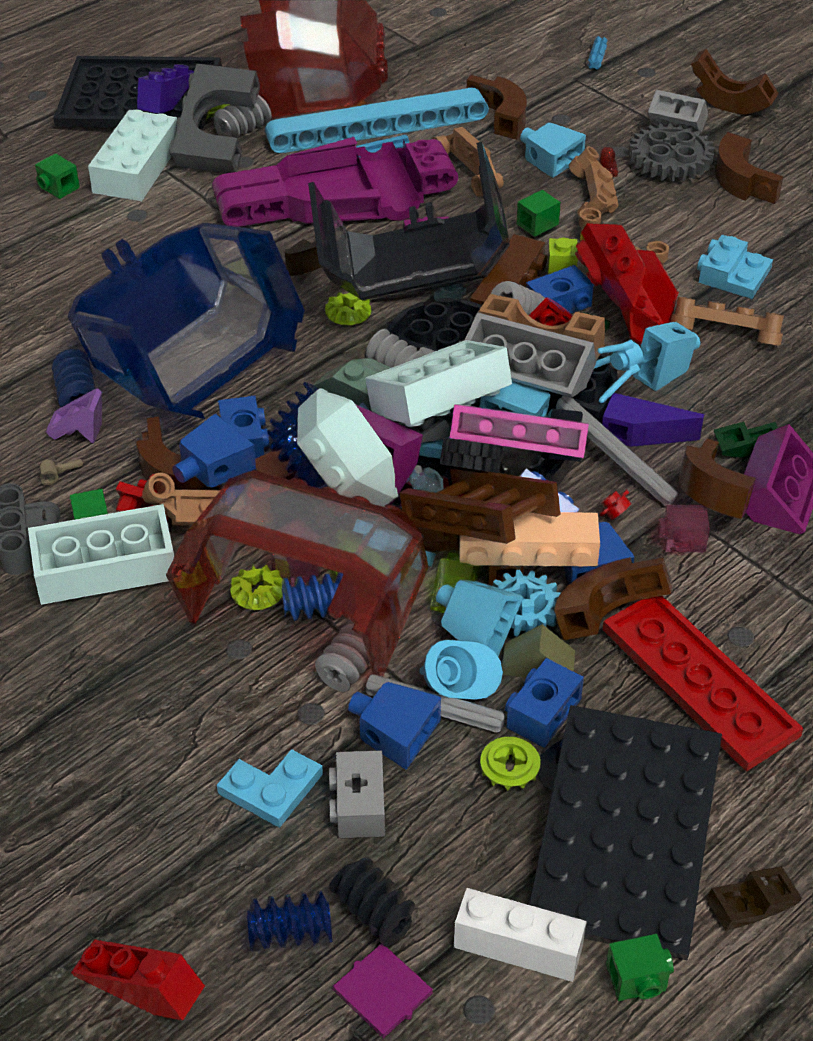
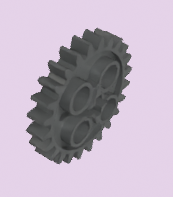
(671, 152)

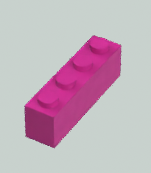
(519, 430)

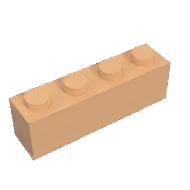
(540, 541)

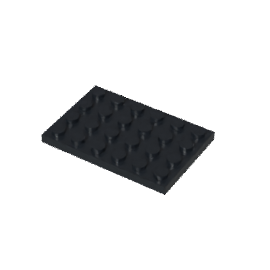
(107, 87)
(628, 827)

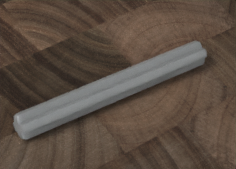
(622, 454)

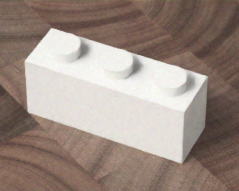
(519, 934)

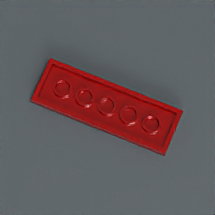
(703, 680)

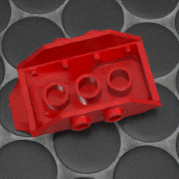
(628, 276)

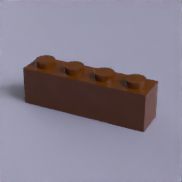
(518, 264)

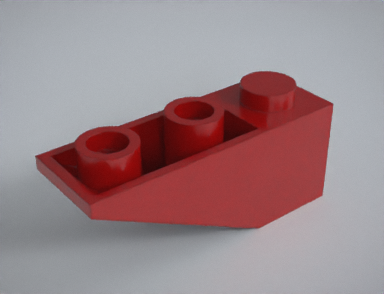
(141, 976)

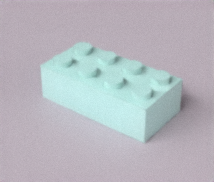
(133, 155)
(439, 381)
(101, 554)

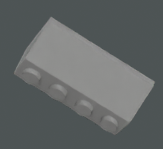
(538, 355)

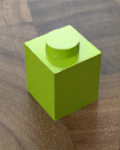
(561, 254)

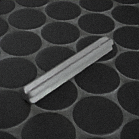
(451, 707)

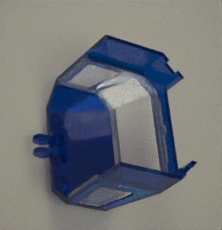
(188, 313)

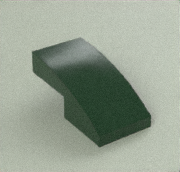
(738, 440)

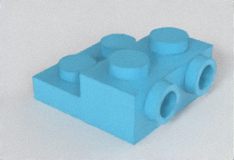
(732, 267)

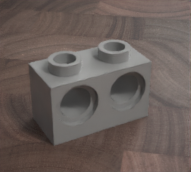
(678, 110)

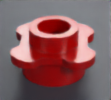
(615, 504)

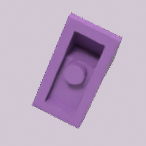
(81, 415)

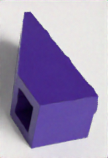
(162, 90)
(650, 423)

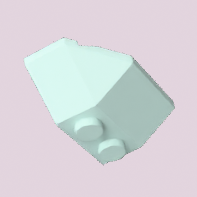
(345, 448)

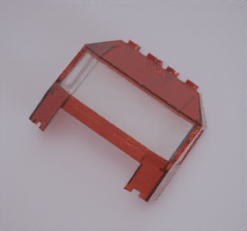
(315, 53)
(367, 542)

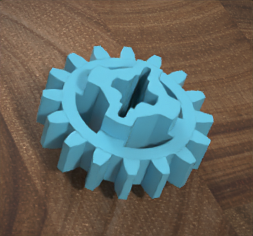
(537, 601)

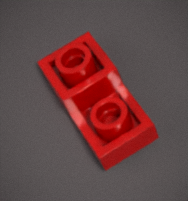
(550, 313)

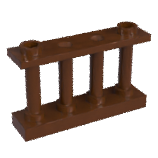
(487, 504)

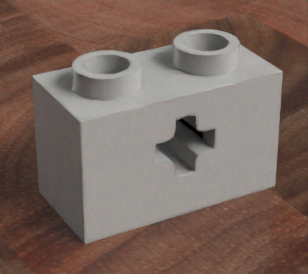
(359, 794)

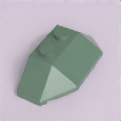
(350, 382)

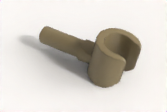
(50, 470)

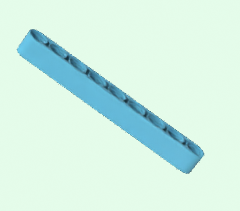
(376, 120)

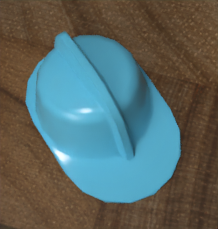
(462, 669)

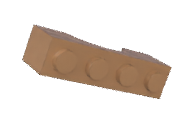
(580, 326)

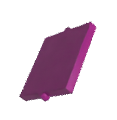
(382, 990)

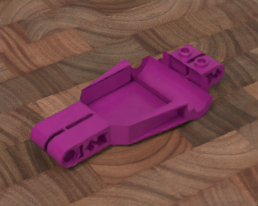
(359, 189)

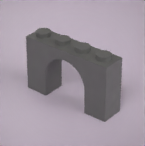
(209, 88)

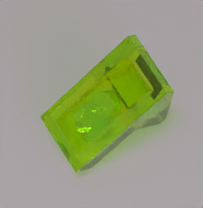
(450, 572)

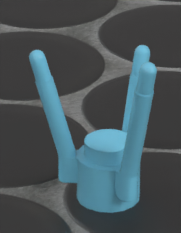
(625, 358)

